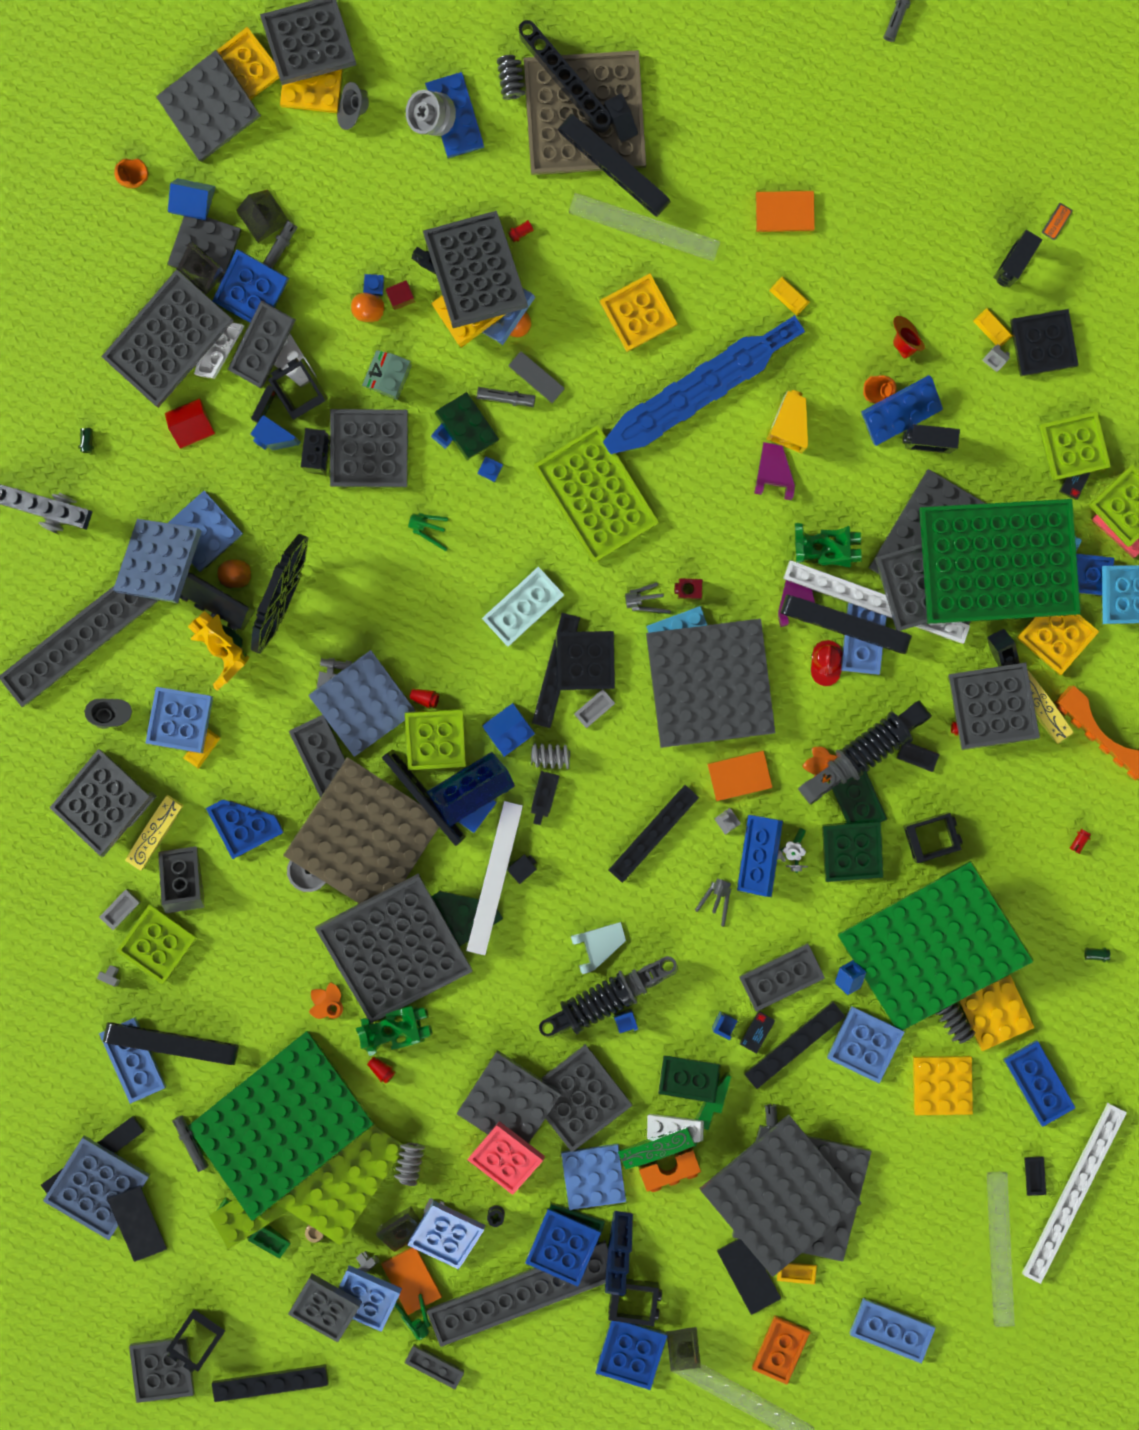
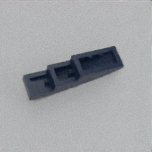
(618, 1253)

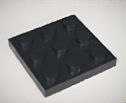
(1044, 342)
(585, 660)

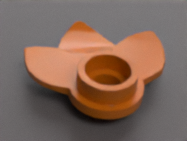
(819, 761)
(324, 1000)

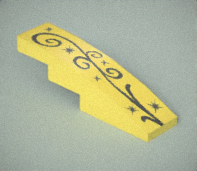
(1048, 714)
(154, 832)

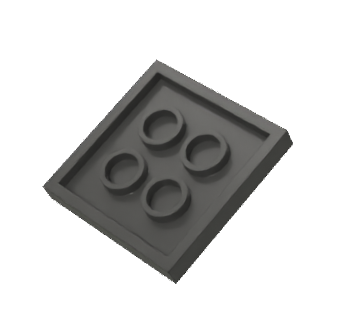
(211, 236)
(325, 1307)
(157, 1374)

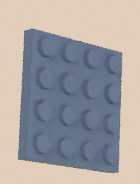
(157, 560)
(362, 703)
(88, 1181)

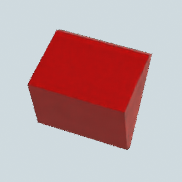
(189, 423)

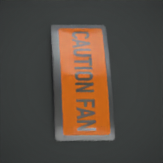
(1057, 221)

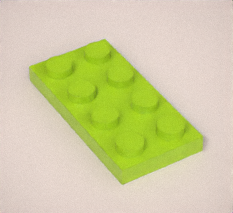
(235, 1225)

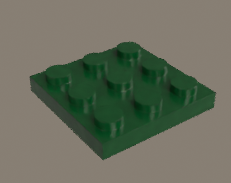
(852, 851)

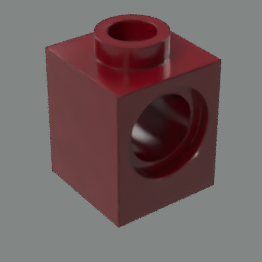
(697, 588)

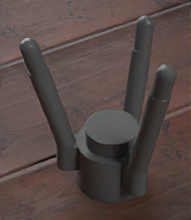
(634, 599)
(721, 889)

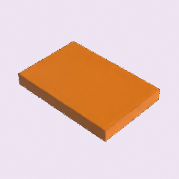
(784, 211)
(739, 775)
(413, 1276)
(780, 1349)

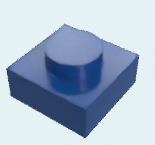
(373, 284)
(442, 437)
(490, 469)

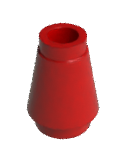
(425, 697)
(381, 1069)

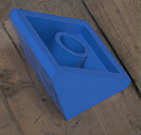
(190, 198)

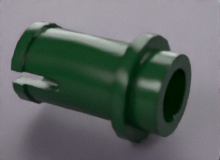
(86, 440)
(1097, 954)

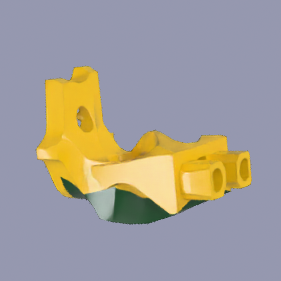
(218, 638)

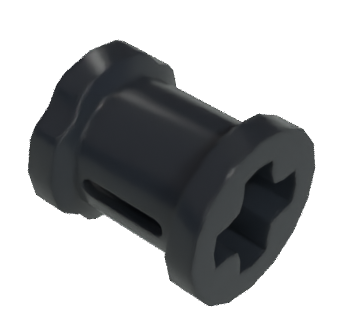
(491, 1212)

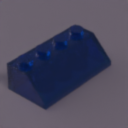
(471, 788)

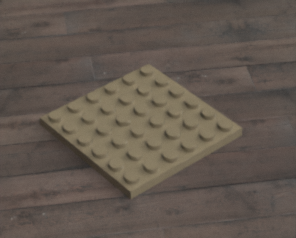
(549, 107)
(362, 834)

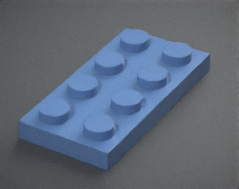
(860, 655)
(135, 1068)
(892, 1330)

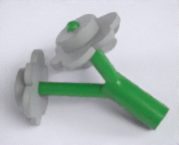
(794, 851)

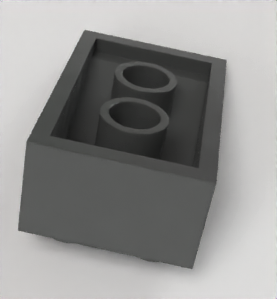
(180, 880)

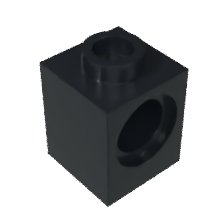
(522, 868)

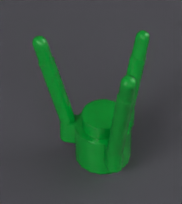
(419, 523)
(418, 1327)

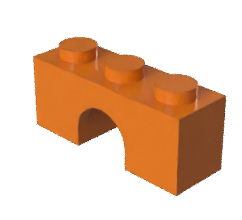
(655, 1177)

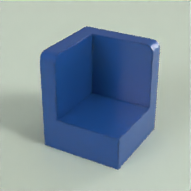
(850, 977)
(625, 1020)
(724, 1025)

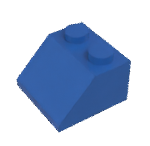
(272, 435)
(508, 729)

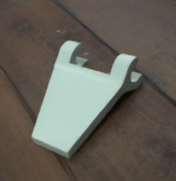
(599, 944)

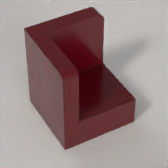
(400, 295)

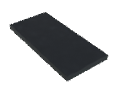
(137, 1223)
(748, 1276)

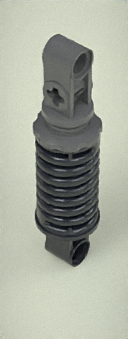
(866, 749)
(613, 996)

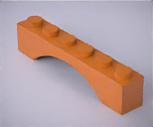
(1077, 707)

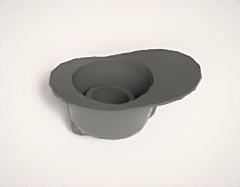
(352, 105)
(107, 712)

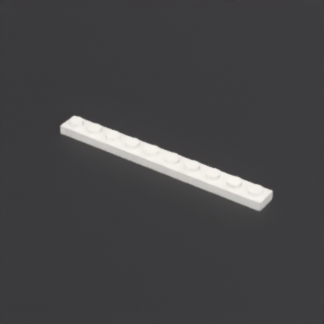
(863, 598)
(1074, 1193)

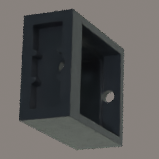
(1017, 259)
(305, 407)
(931, 438)
(314, 445)
(913, 841)
(636, 1319)
(189, 1365)

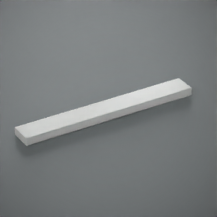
(494, 878)

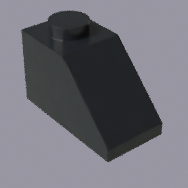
(621, 118)
(1003, 648)

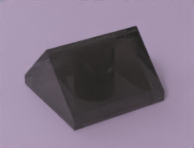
(261, 214)
(200, 268)
(398, 1229)
(683, 1349)

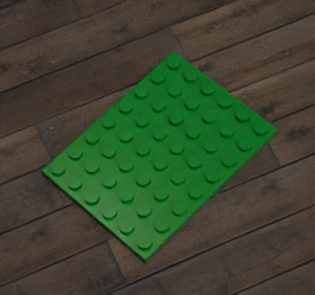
(999, 561)
(935, 946)
(280, 1125)

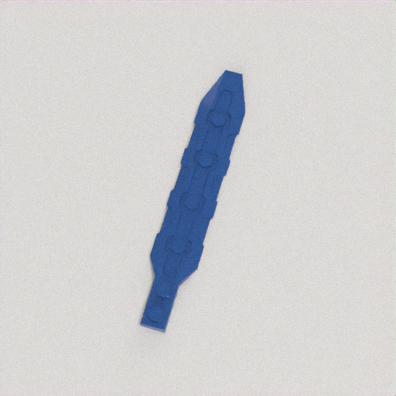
(699, 388)

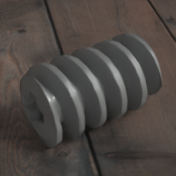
(510, 78)
(956, 1023)

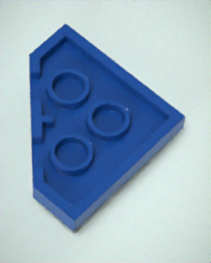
(243, 826)

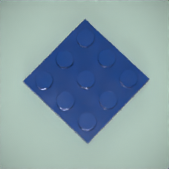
(248, 284)
(563, 1247)
(631, 1353)

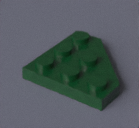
(459, 913)

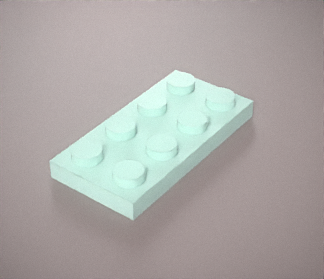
(523, 606)

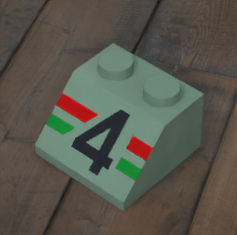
(387, 374)

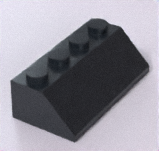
(216, 601)

